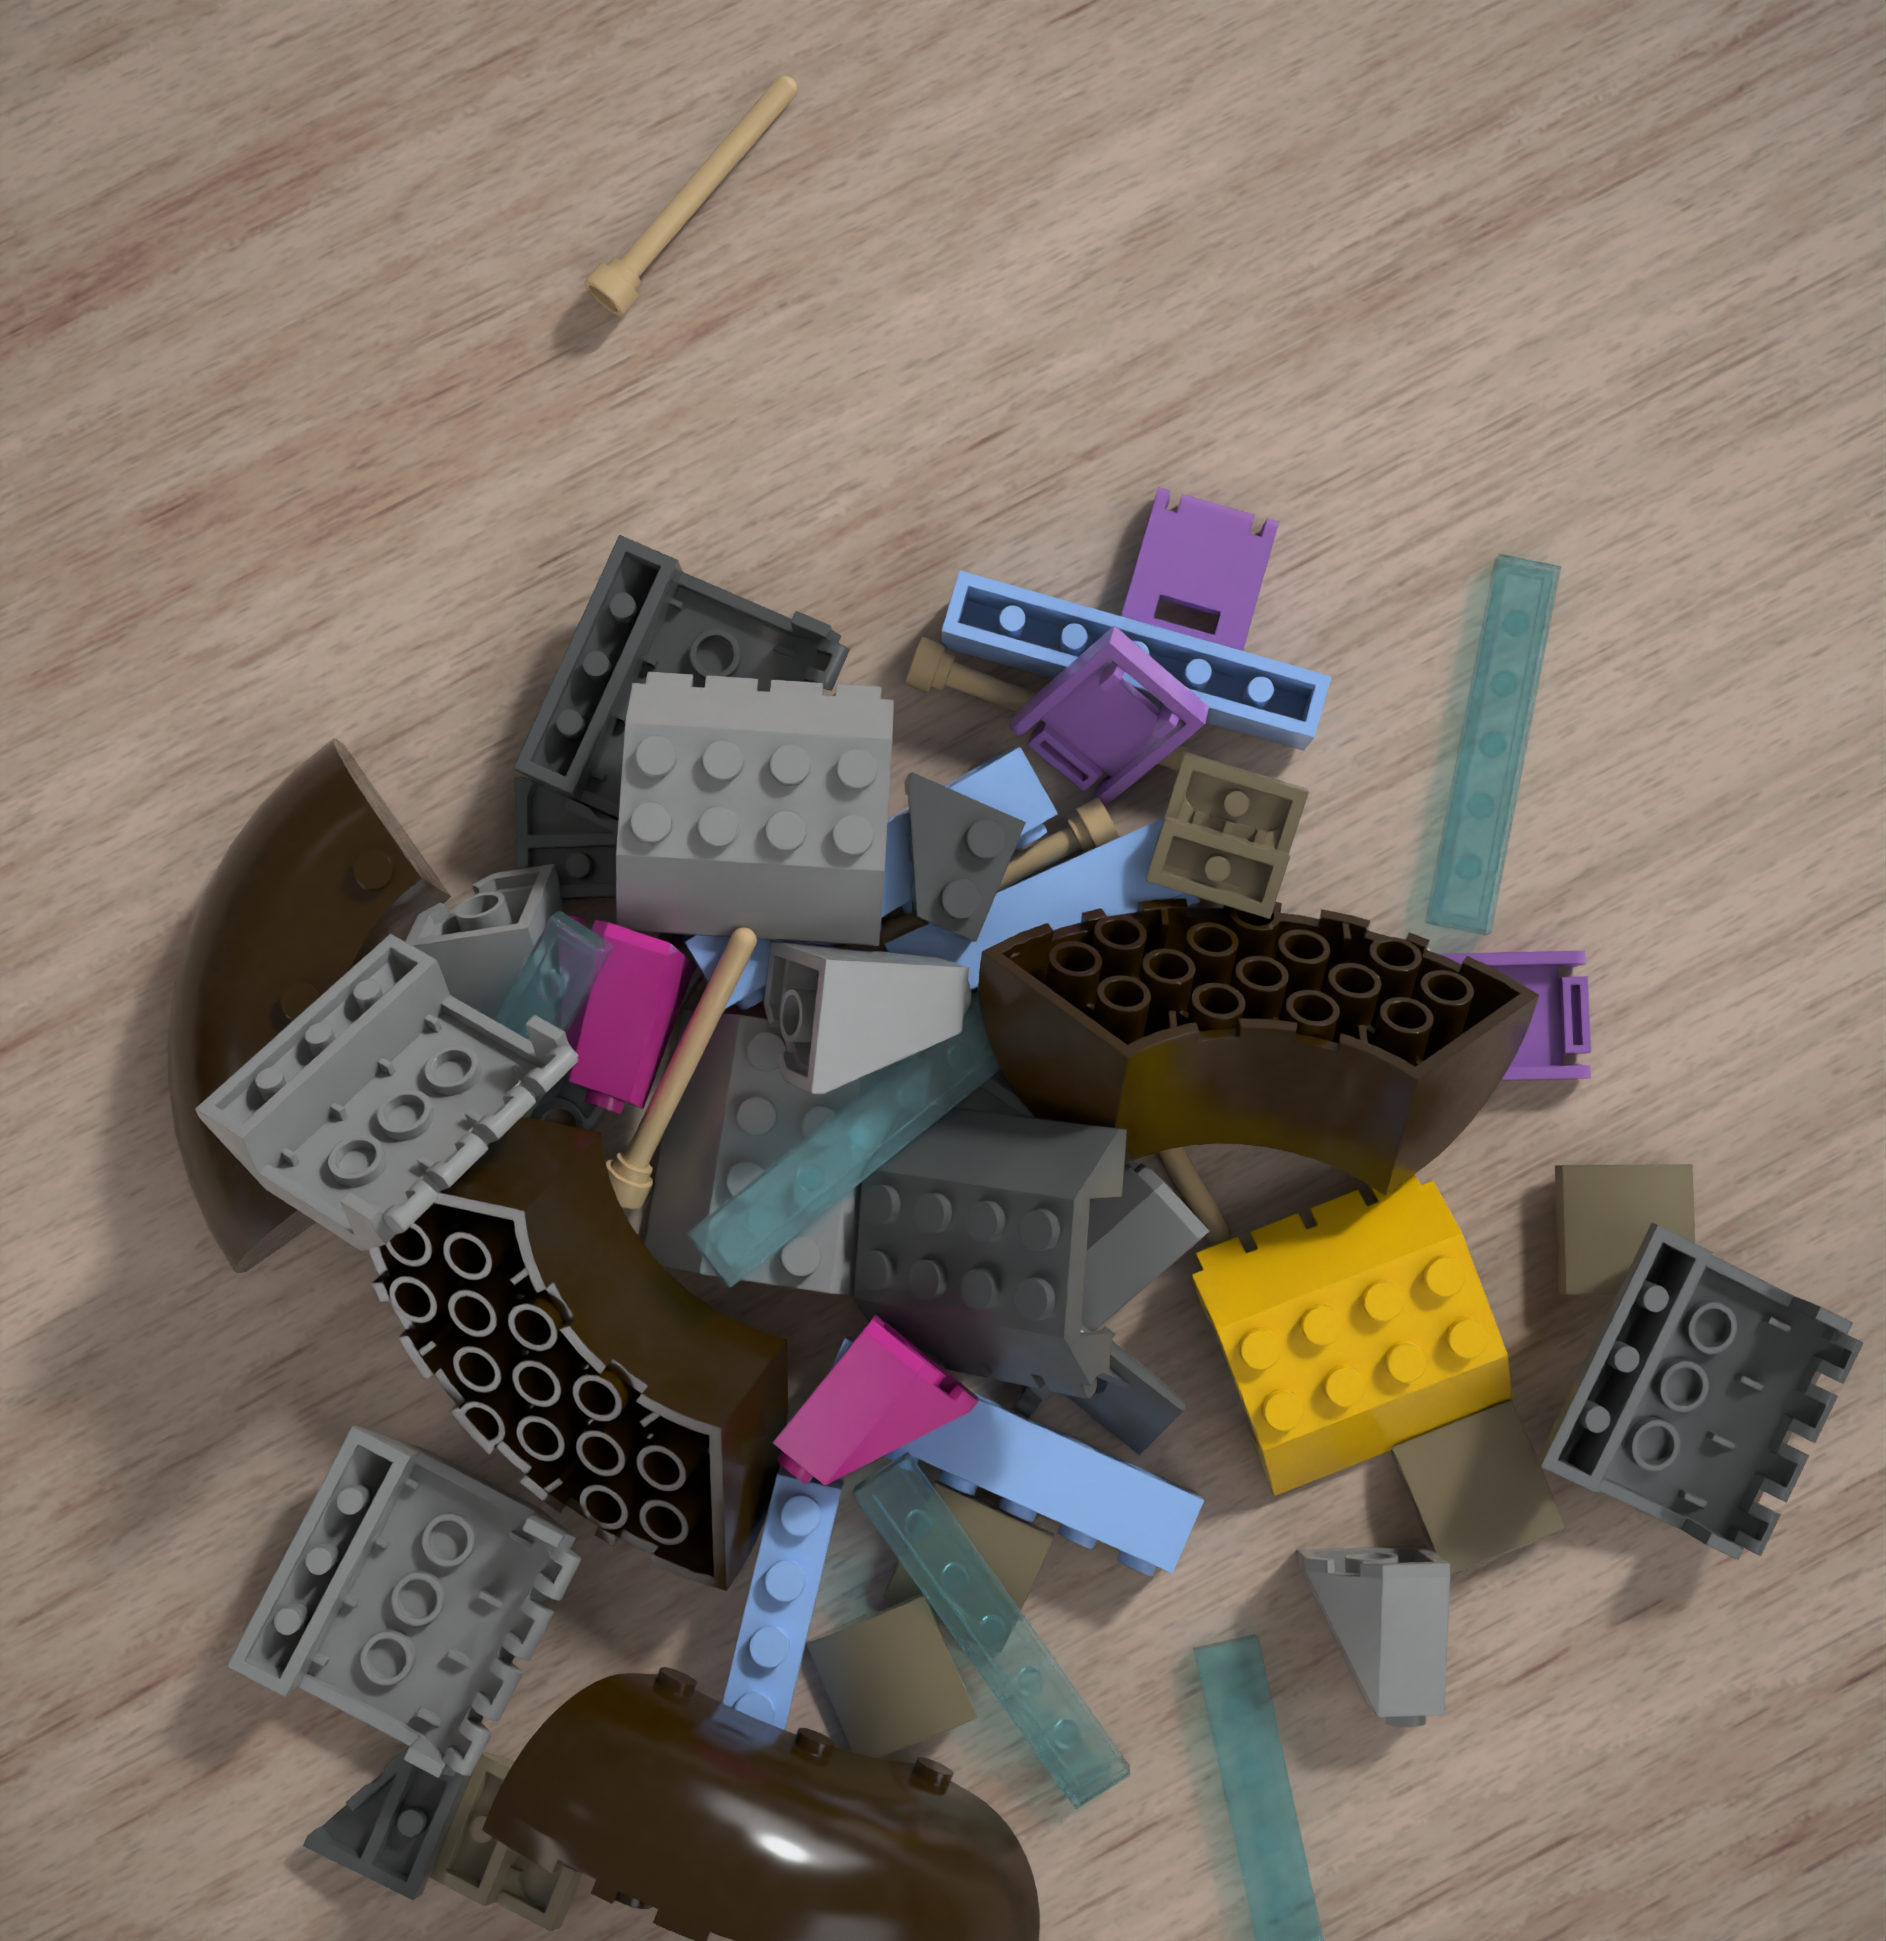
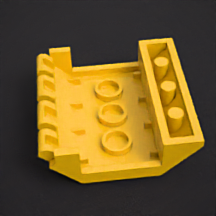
(1353, 1330)

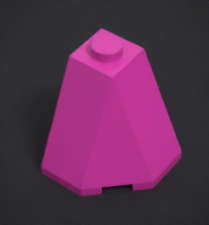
(627, 1017)
(870, 1405)

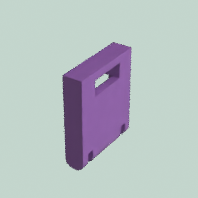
(1203, 563)
(1104, 722)
(1560, 1016)

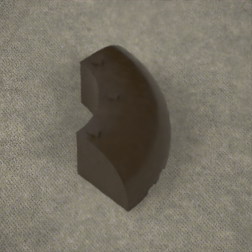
(283, 918)
(1252, 1033)
(590, 1355)
(757, 1825)

